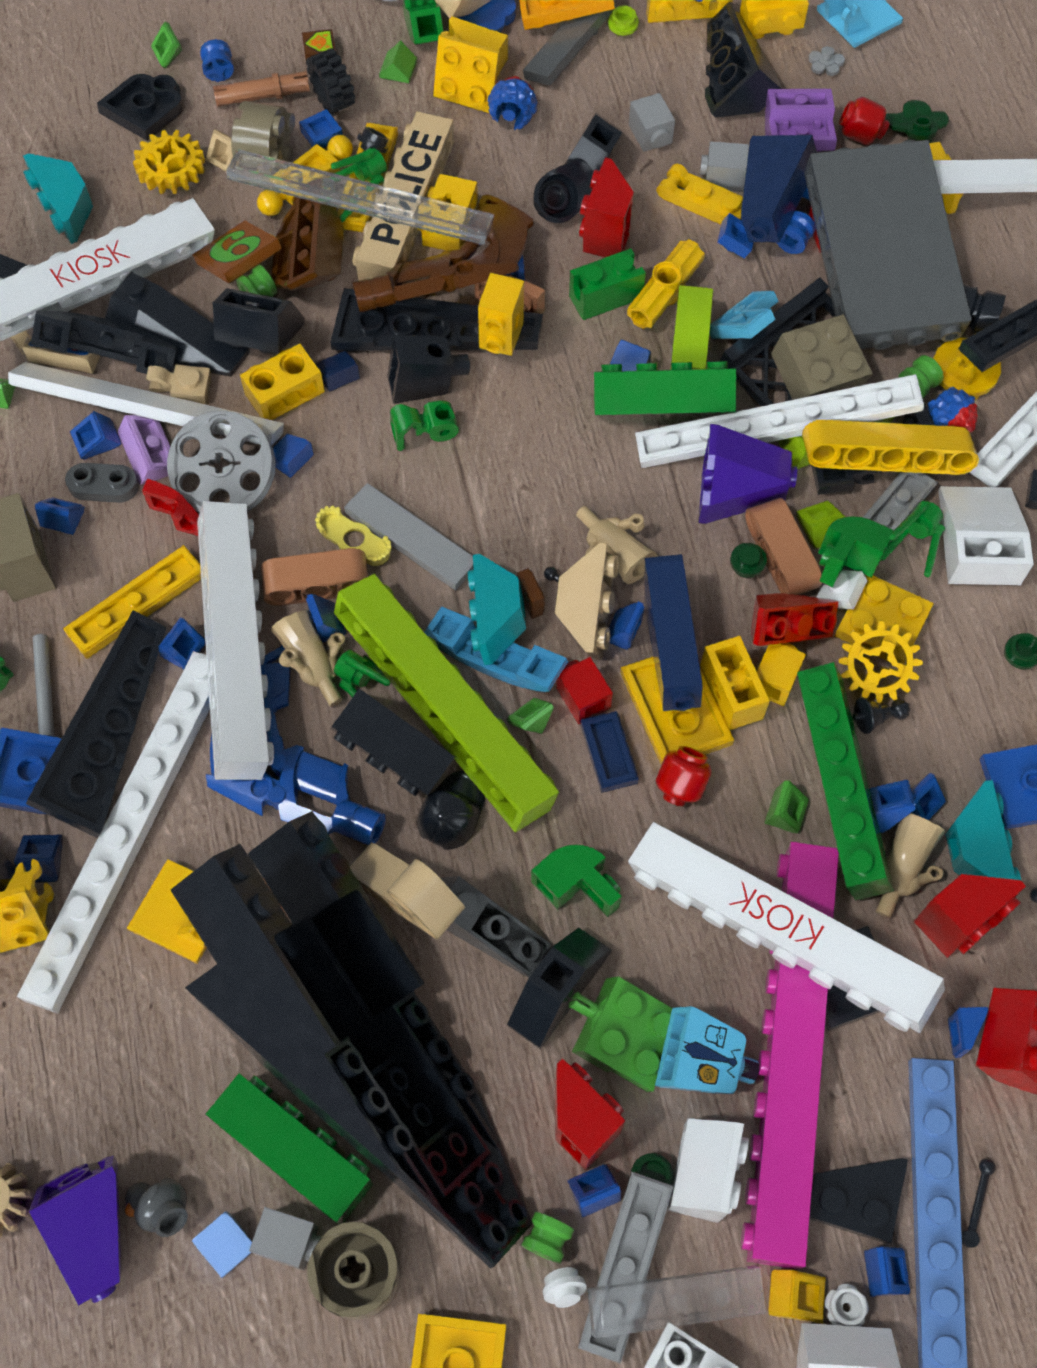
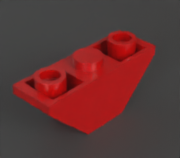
(792, 618)

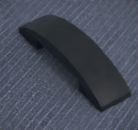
(101, 337)

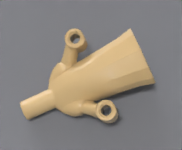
(627, 548)
(307, 654)
(908, 855)

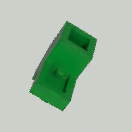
(422, 20)
(854, 544)
(576, 869)

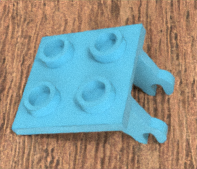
(859, 19)

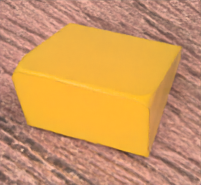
(797, 1296)

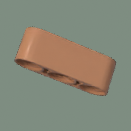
(785, 547)
(321, 573)

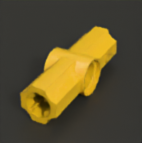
(664, 285)

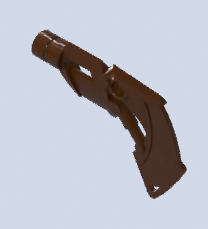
(453, 267)

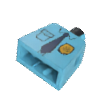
(703, 1054)

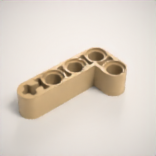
(408, 889)

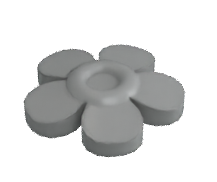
(826, 61)

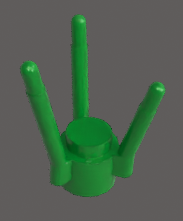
(366, 166)
(921, 523)
(357, 671)

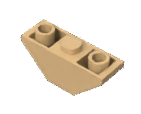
(587, 598)

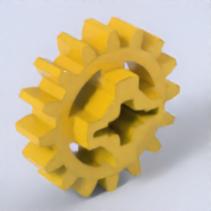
(169, 162)
(872, 676)

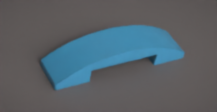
(517, 665)

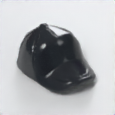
(561, 191)
(451, 812)

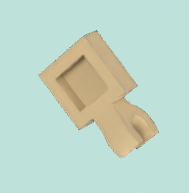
(185, 383)

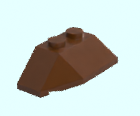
(310, 246)

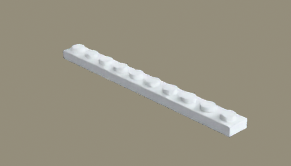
(119, 841)

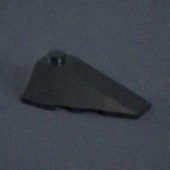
(737, 67)
(158, 312)

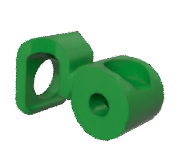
(437, 420)

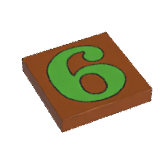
(237, 251)

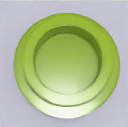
(623, 21)

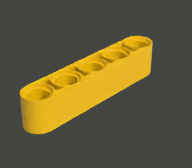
(889, 447)

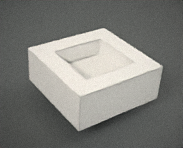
(846, 589)

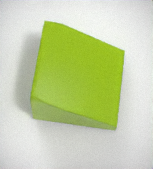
(817, 519)

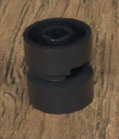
(984, 307)

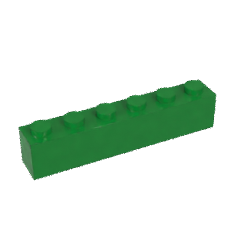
(845, 782)

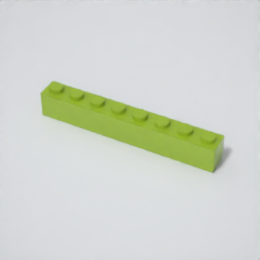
(446, 702)

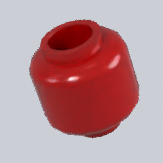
(864, 120)
(683, 776)

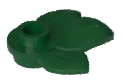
(918, 121)

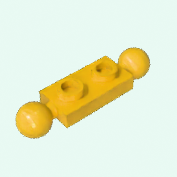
(338, 148)

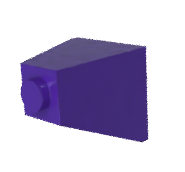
(741, 474)
(82, 1228)

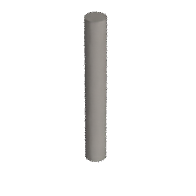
(43, 685)

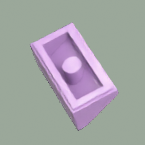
(145, 447)

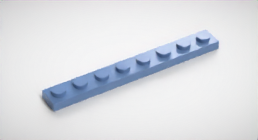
(937, 1215)

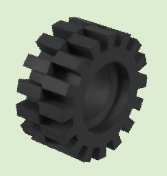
(330, 80)

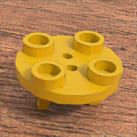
(962, 373)

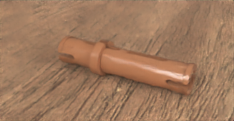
(269, 87)

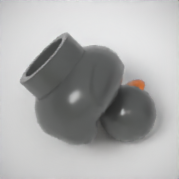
(158, 1206)

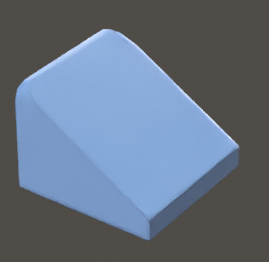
(223, 1244)

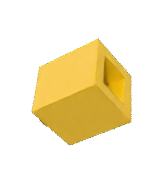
(779, 670)

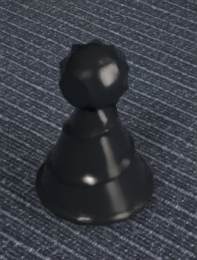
(871, 714)

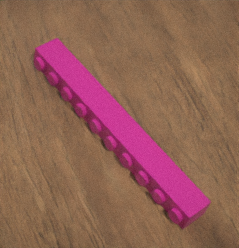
(791, 1081)

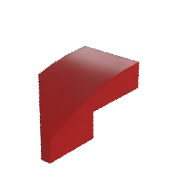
(169, 501)

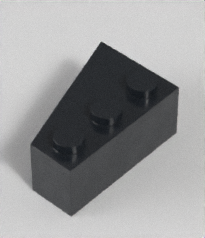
(391, 744)

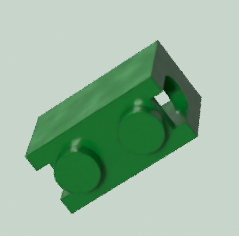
(605, 284)

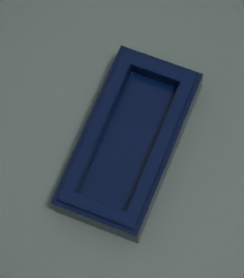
(609, 752)

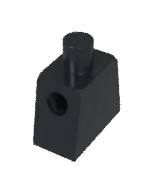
(422, 367)

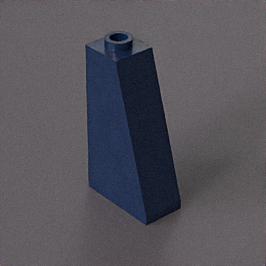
(774, 184)
(672, 633)

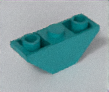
(61, 192)
(496, 608)
(979, 840)

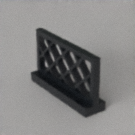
(788, 317)

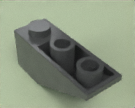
(495, 929)

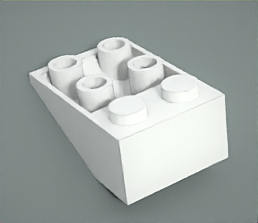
(984, 536)

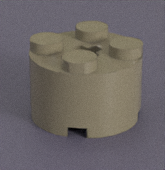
(263, 130)
(334, 1256)

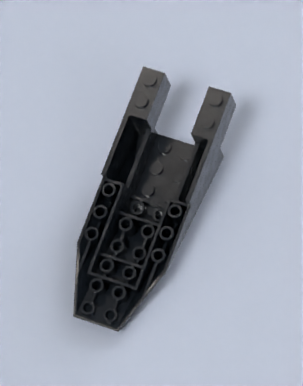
(342, 1029)

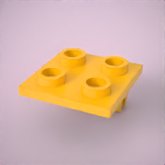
(465, 72)
(23, 910)
(163, 919)

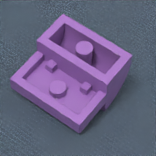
(802, 114)

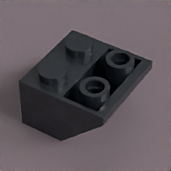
(255, 320)

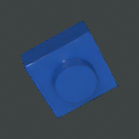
(320, 128)
(734, 237)

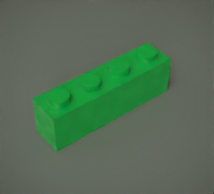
(665, 391)
(291, 1149)

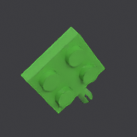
(623, 1031)

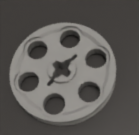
(210, 453)

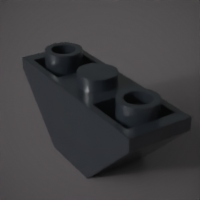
(596, 142)
(557, 978)

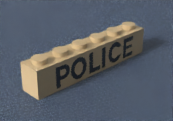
(415, 169)

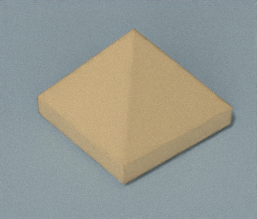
(220, 150)

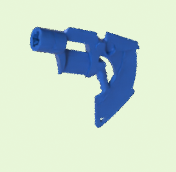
(301, 772)

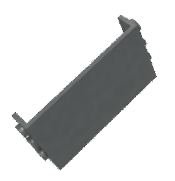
(887, 244)

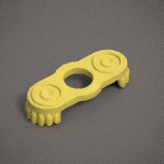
(336, 526)

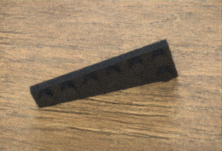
(418, 317)
(91, 753)

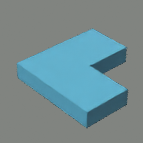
(746, 317)

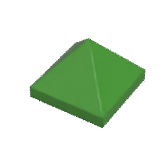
(166, 45)
(532, 715)

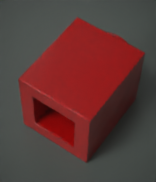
(584, 689)

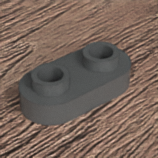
(100, 484)

